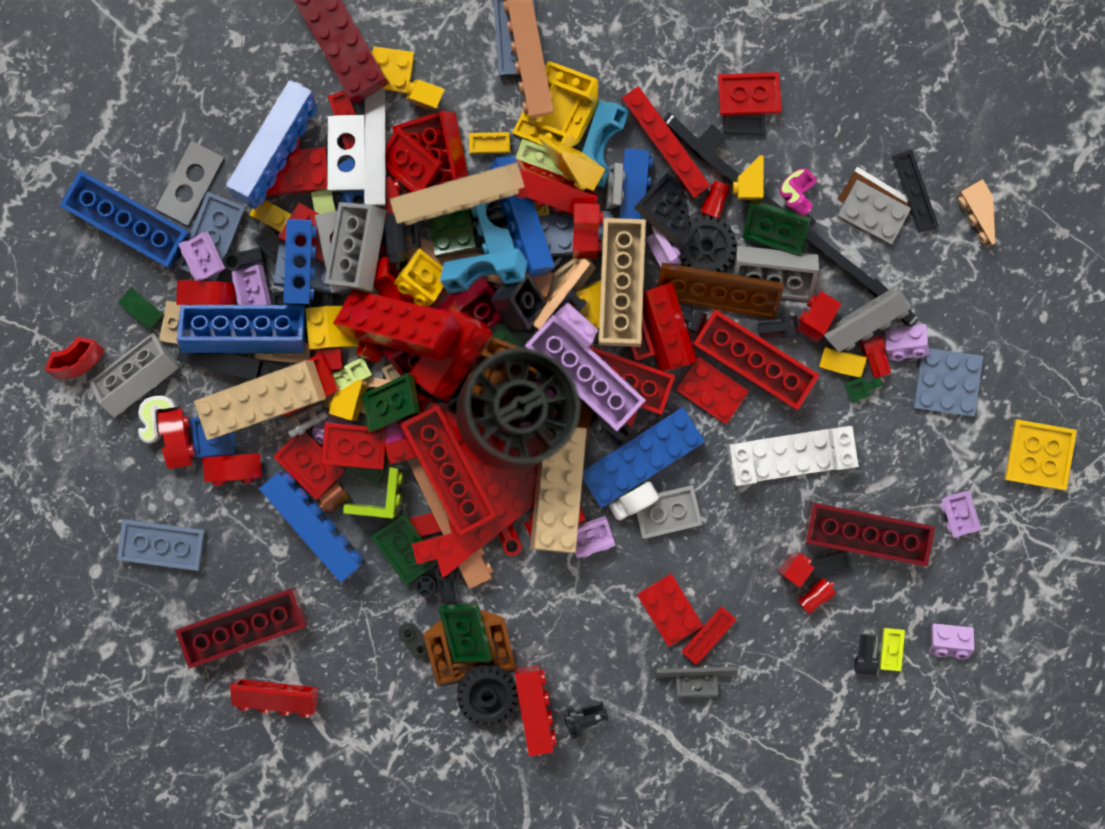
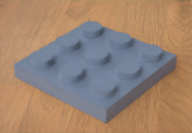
(948, 382)

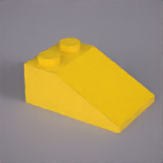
(573, 164)
(592, 295)
(322, 331)

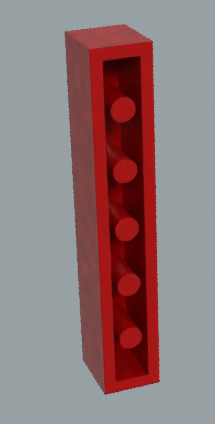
(665, 143)

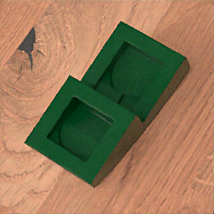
(141, 308)

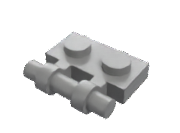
(614, 193)
(295, 419)

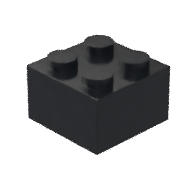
(519, 303)

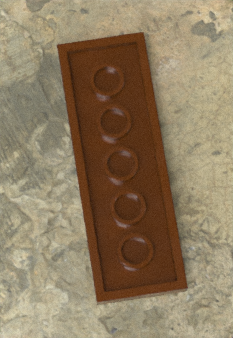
(723, 290)

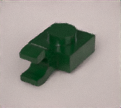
(859, 388)

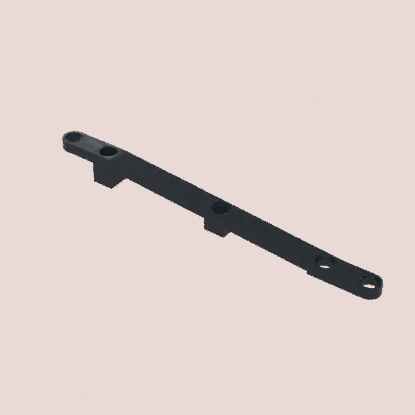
(704, 149)

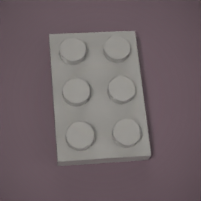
(873, 212)
(670, 513)

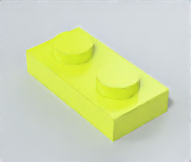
(892, 649)

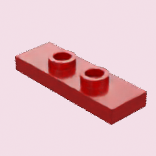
(708, 635)

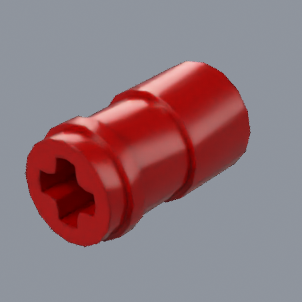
(715, 200)
(819, 594)

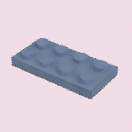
(505, 56)
(221, 221)
(559, 232)
(317, 283)
(160, 544)

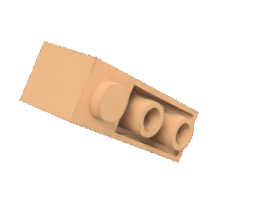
(980, 207)

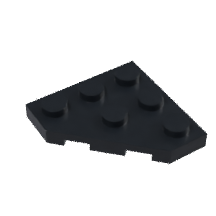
(667, 210)

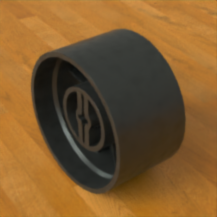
(492, 423)

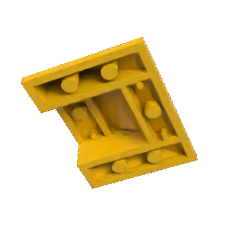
(573, 103)

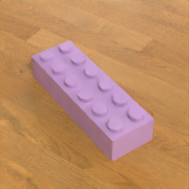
(594, 379)

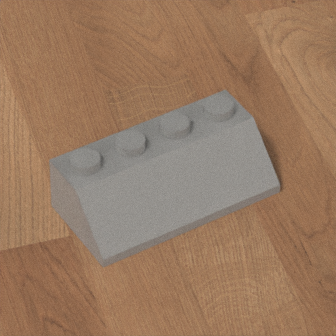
(355, 246)
(795, 271)
(868, 319)
(133, 375)

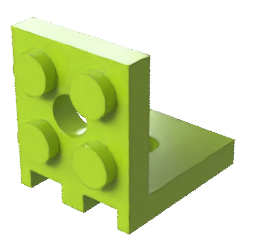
(393, 499)

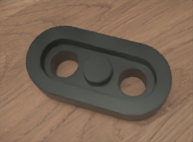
(413, 641)

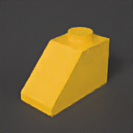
(424, 94)
(750, 182)
(271, 215)
(348, 401)

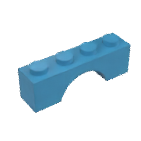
(606, 122)
(494, 237)
(462, 273)

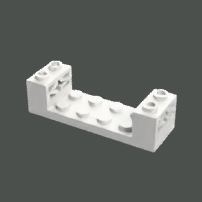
(792, 455)

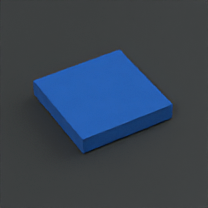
(214, 447)

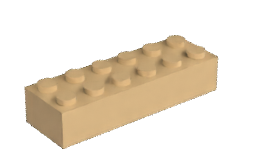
(457, 194)
(622, 282)
(260, 399)
(558, 496)

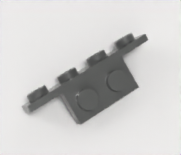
(696, 681)

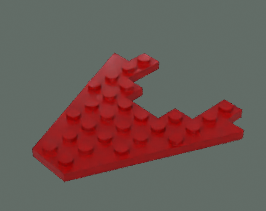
(507, 491)

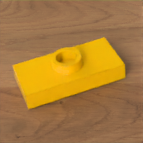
(489, 143)

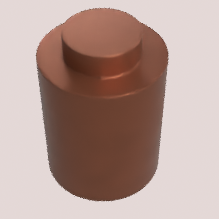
(333, 498)

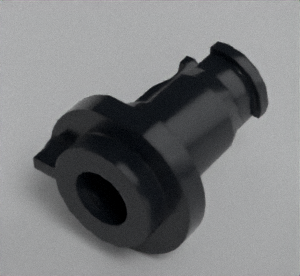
(583, 718)

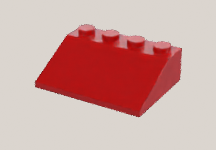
(442, 138)

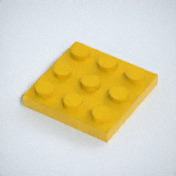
(1040, 454)

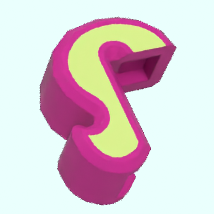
(793, 189)

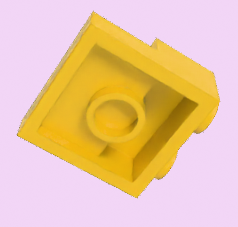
(421, 279)

